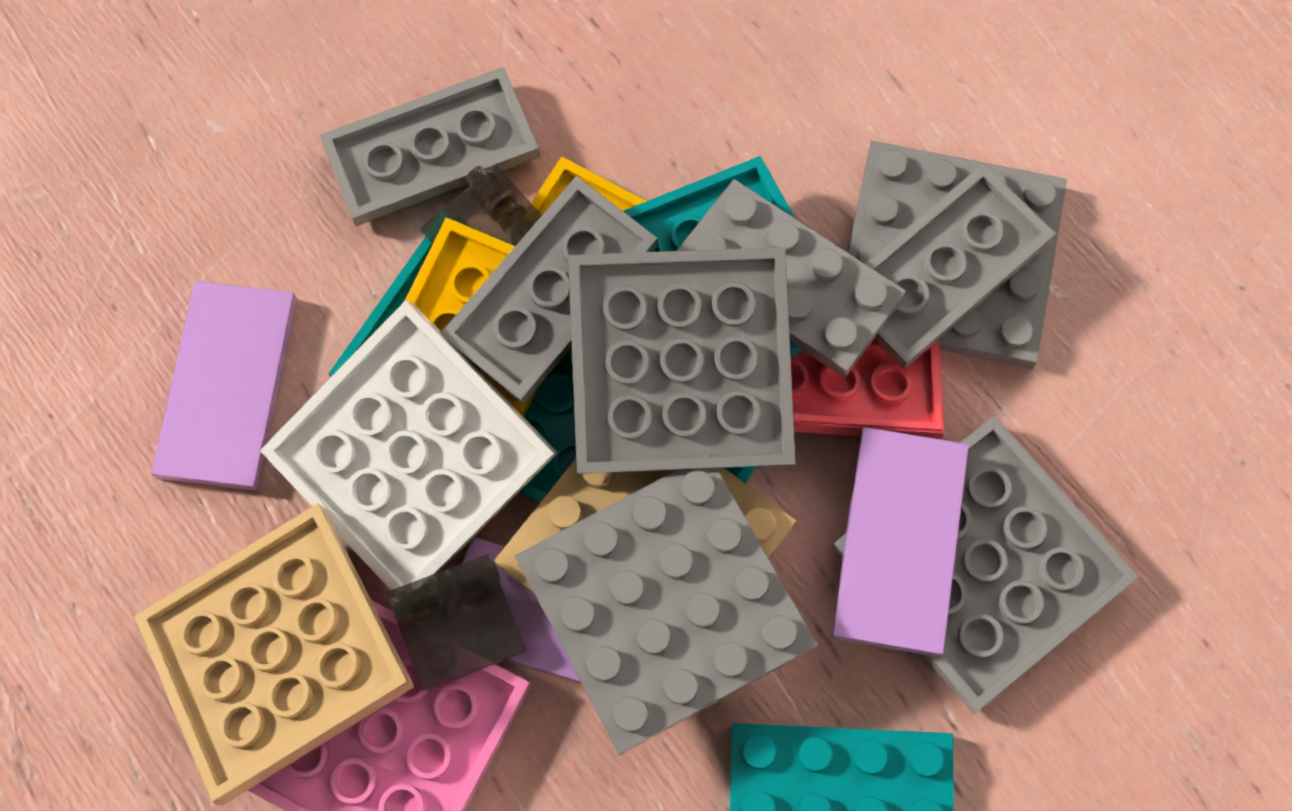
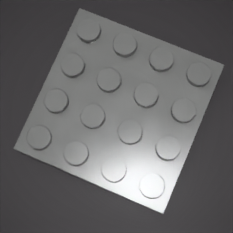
(905, 184)
(681, 360)
(1021, 571)
(665, 604)

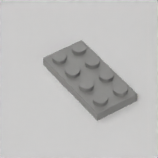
(429, 145)
(955, 260)
(832, 296)
(521, 314)

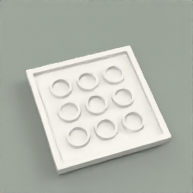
(408, 450)

